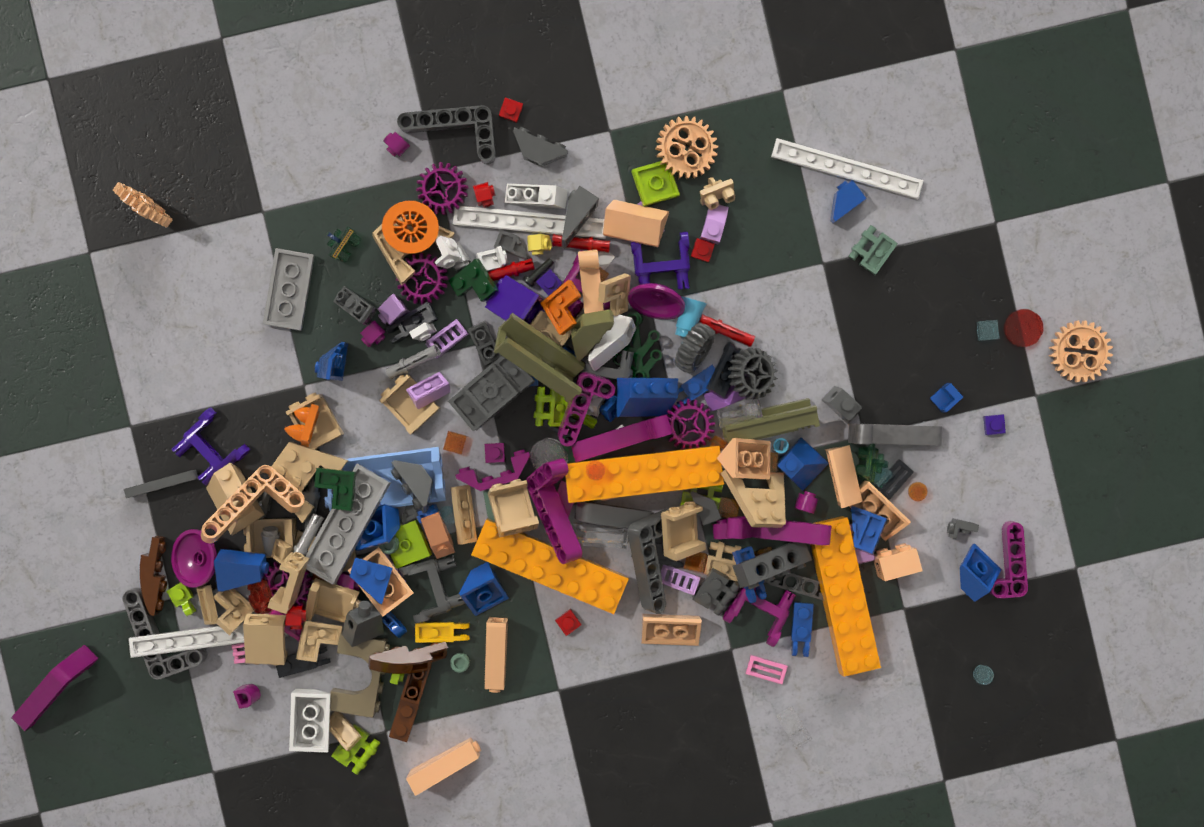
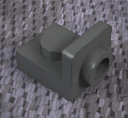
(965, 527)

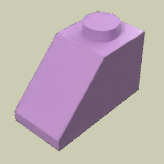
(714, 224)
(392, 310)

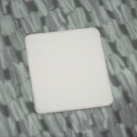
(605, 259)

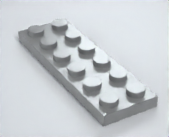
(345, 528)

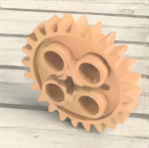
(694, 132)
(142, 204)
(1082, 334)

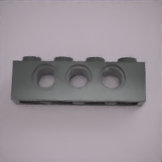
(746, 570)

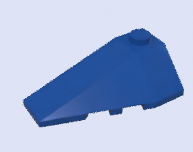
(332, 364)

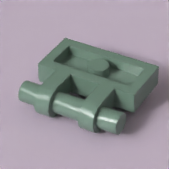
(877, 254)

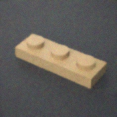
(463, 514)

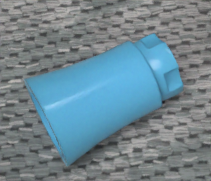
(690, 317)

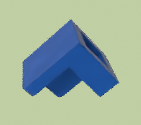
(946, 397)

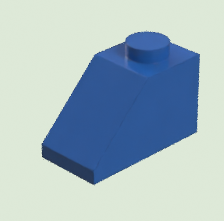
(845, 199)

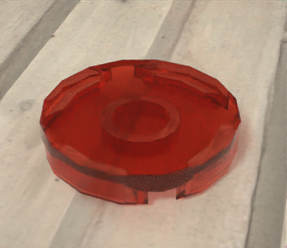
(1023, 327)
(260, 596)

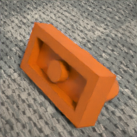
(304, 432)

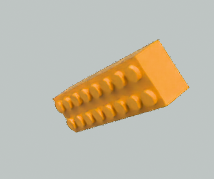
(646, 474)
(539, 563)
(845, 600)

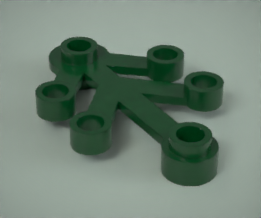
(640, 352)

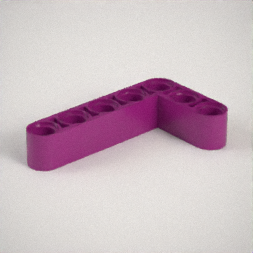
(621, 438)
(551, 510)
(793, 531)
(53, 686)

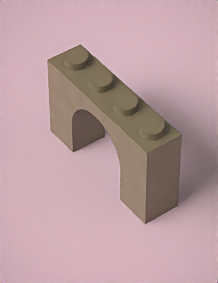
(364, 701)

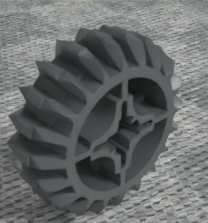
(694, 348)
(758, 364)

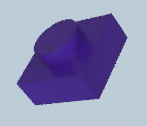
(549, 282)
(994, 424)

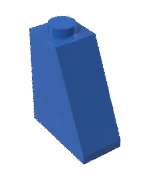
(239, 568)

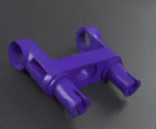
(680, 267)
(193, 438)

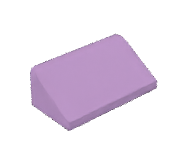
(428, 390)

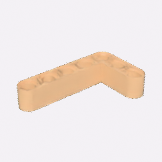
(248, 499)

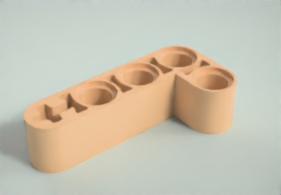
(590, 280)

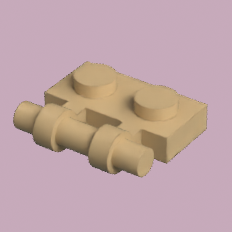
(721, 564)

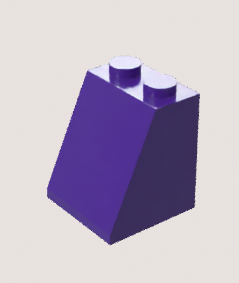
(514, 299)

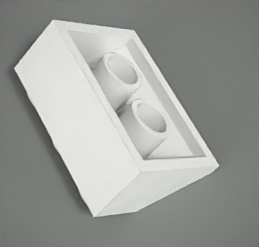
(309, 720)

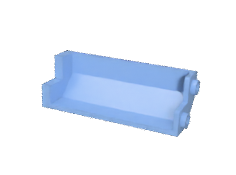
(381, 465)

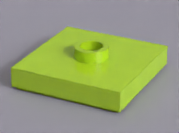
(655, 183)
(411, 545)

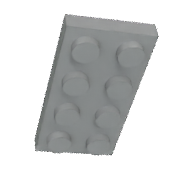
(288, 289)

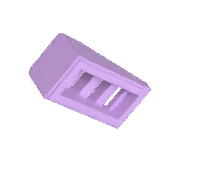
(463, 333)
(696, 578)

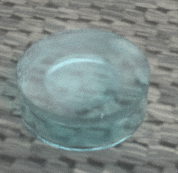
(447, 514)
(983, 674)

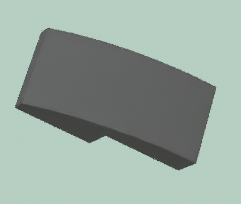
(484, 342)

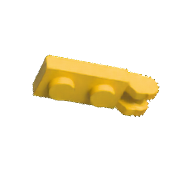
(439, 632)

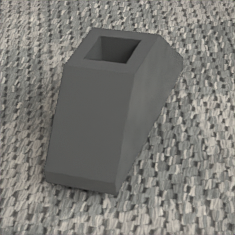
(538, 149)
(355, 305)
(414, 482)

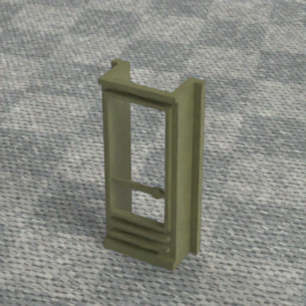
(539, 356)
(775, 421)

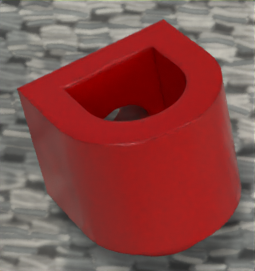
(484, 194)
(295, 617)

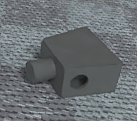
(842, 404)
(362, 624)

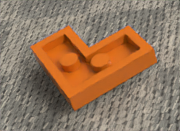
(557, 306)

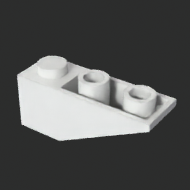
(536, 195)
(612, 341)

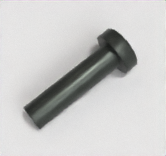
(538, 272)

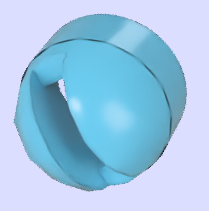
(777, 444)

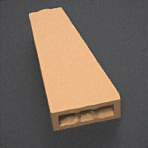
(496, 653)
(442, 765)

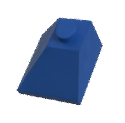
(801, 463)
(380, 528)
(977, 573)
(482, 589)

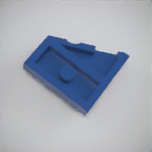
(866, 529)
(371, 577)

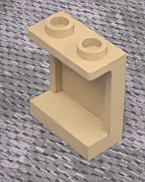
(402, 406)
(326, 426)
(512, 508)
(681, 532)
(254, 541)
(284, 598)
(330, 600)
(264, 639)

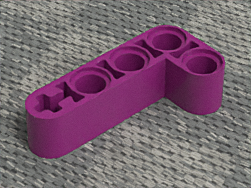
(581, 409)
(1009, 560)

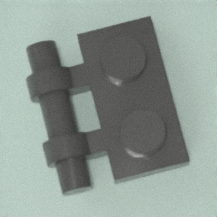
(710, 589)

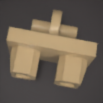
(716, 191)

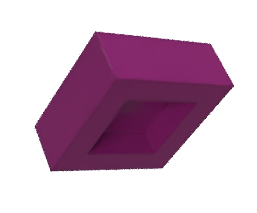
(494, 452)

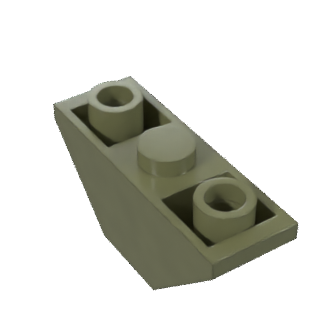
(589, 331)

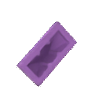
(715, 402)

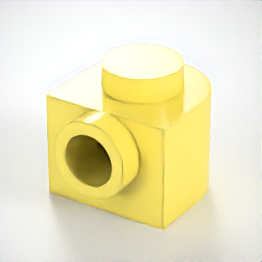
(539, 243)

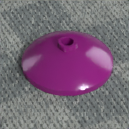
(656, 301)
(193, 559)

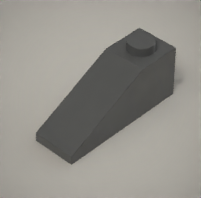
(579, 209)

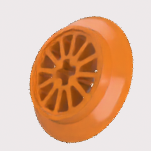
(418, 209)

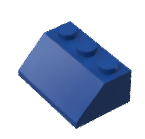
(645, 396)

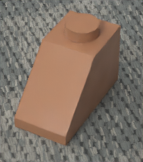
(438, 535)

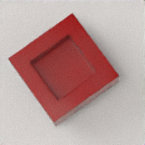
(511, 110)
(702, 250)
(568, 622)

